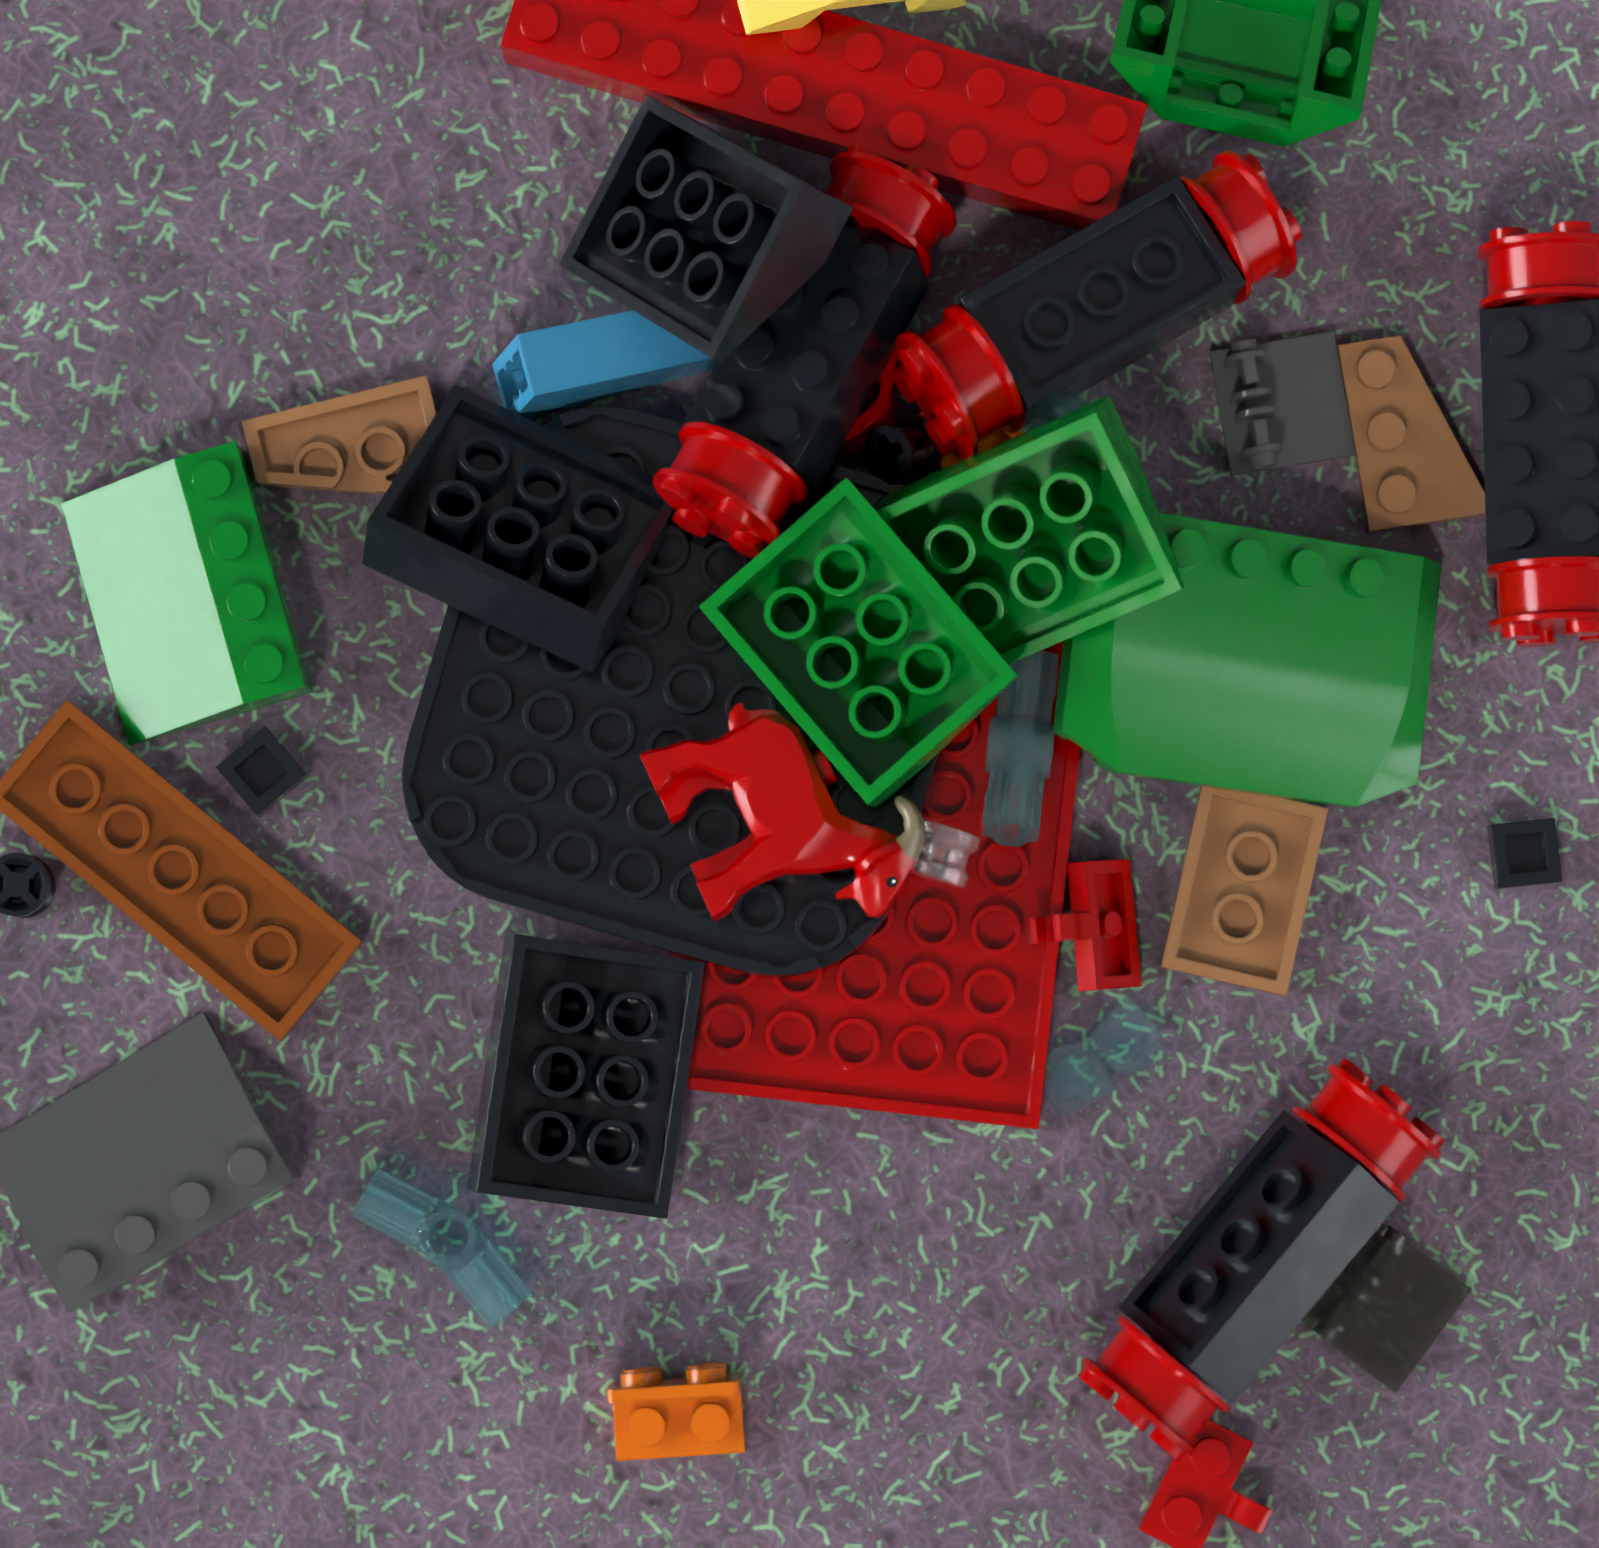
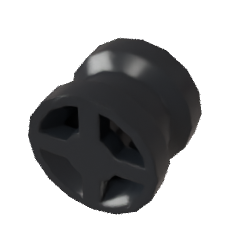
(15, 878)

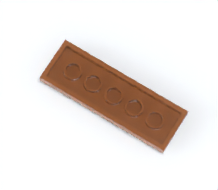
(175, 870)

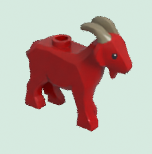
(787, 811)

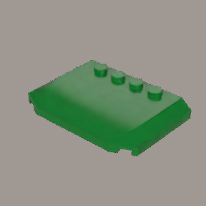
(1267, 674)

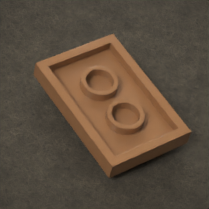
(1243, 889)

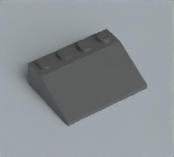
(140, 1163)

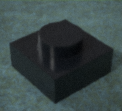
(262, 771)
(1524, 853)

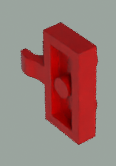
(1099, 923)
(1200, 1489)

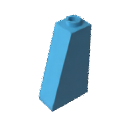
(591, 362)

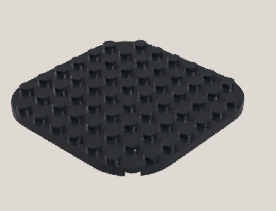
(535, 775)

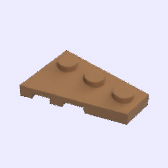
(344, 441)
(1403, 446)

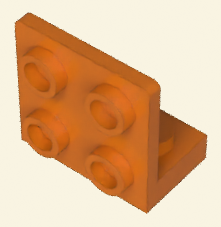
(677, 1414)

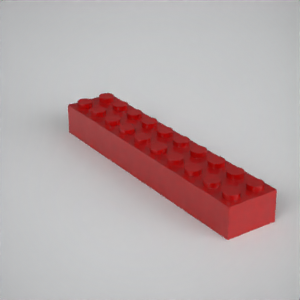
(847, 82)

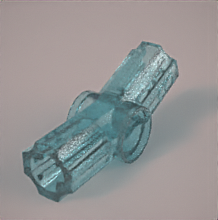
(1020, 751)
(411, 1218)

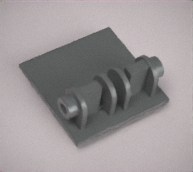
(1282, 402)

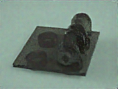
(1387, 1307)

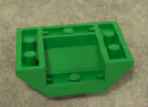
(1249, 64)

